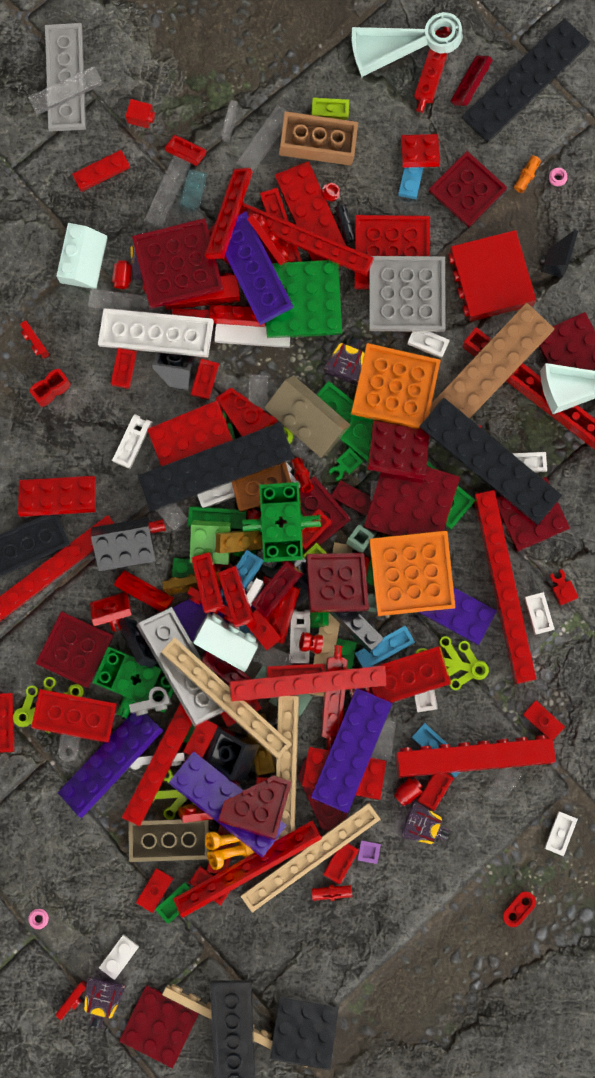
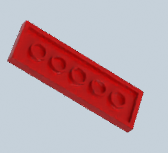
(307, 203)

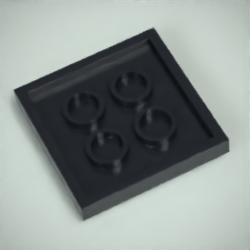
(304, 1033)

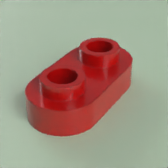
(520, 910)

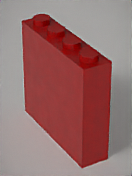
(491, 276)

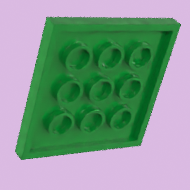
(315, 298)

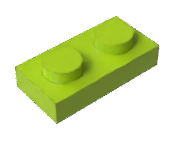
(331, 108)

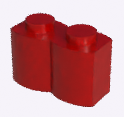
(53, 385)

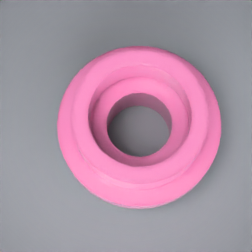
(558, 172)
(32, 918)

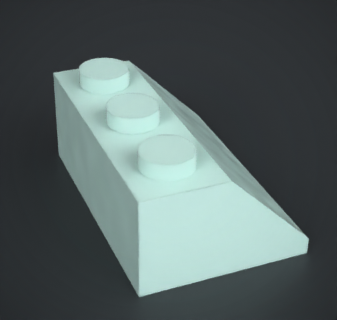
(81, 256)
(226, 641)

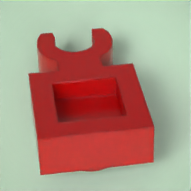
(564, 590)

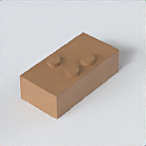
(318, 138)

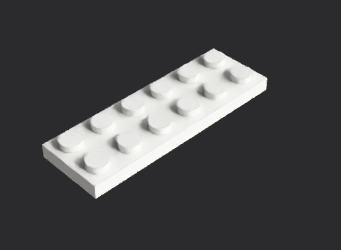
(156, 332)

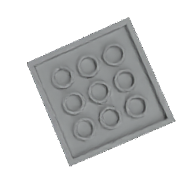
(407, 293)

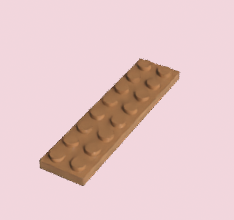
(496, 361)

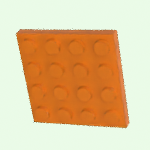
(395, 386)
(412, 573)

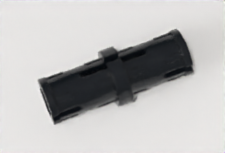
(345, 223)

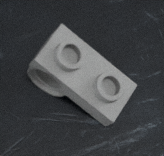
(142, 707)

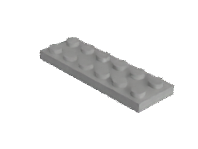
(63, 61)
(158, 633)

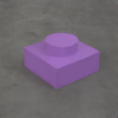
(369, 852)

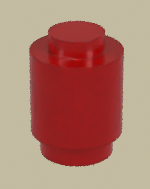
(122, 274)
(408, 791)

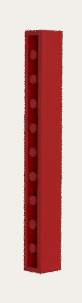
(530, 385)
(504, 587)

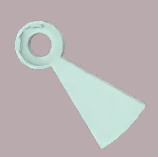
(381, 46)
(566, 386)

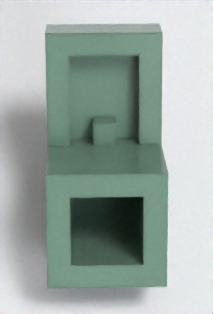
(360, 538)

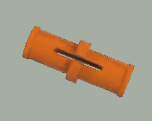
(527, 174)

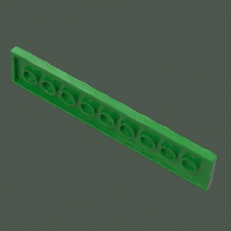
(359, 436)

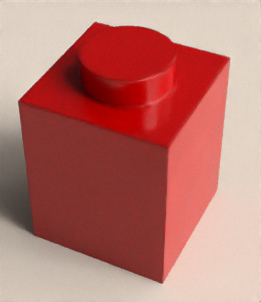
(140, 114)

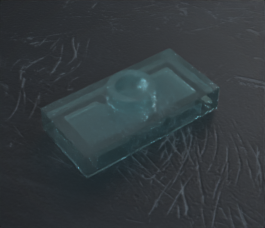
(193, 189)

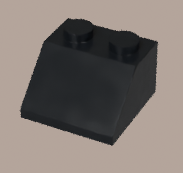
(232, 753)

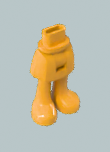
(217, 857)

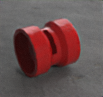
(311, 643)

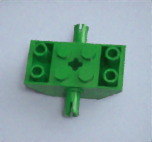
(278, 503)
(117, 675)

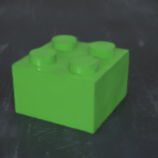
(204, 539)

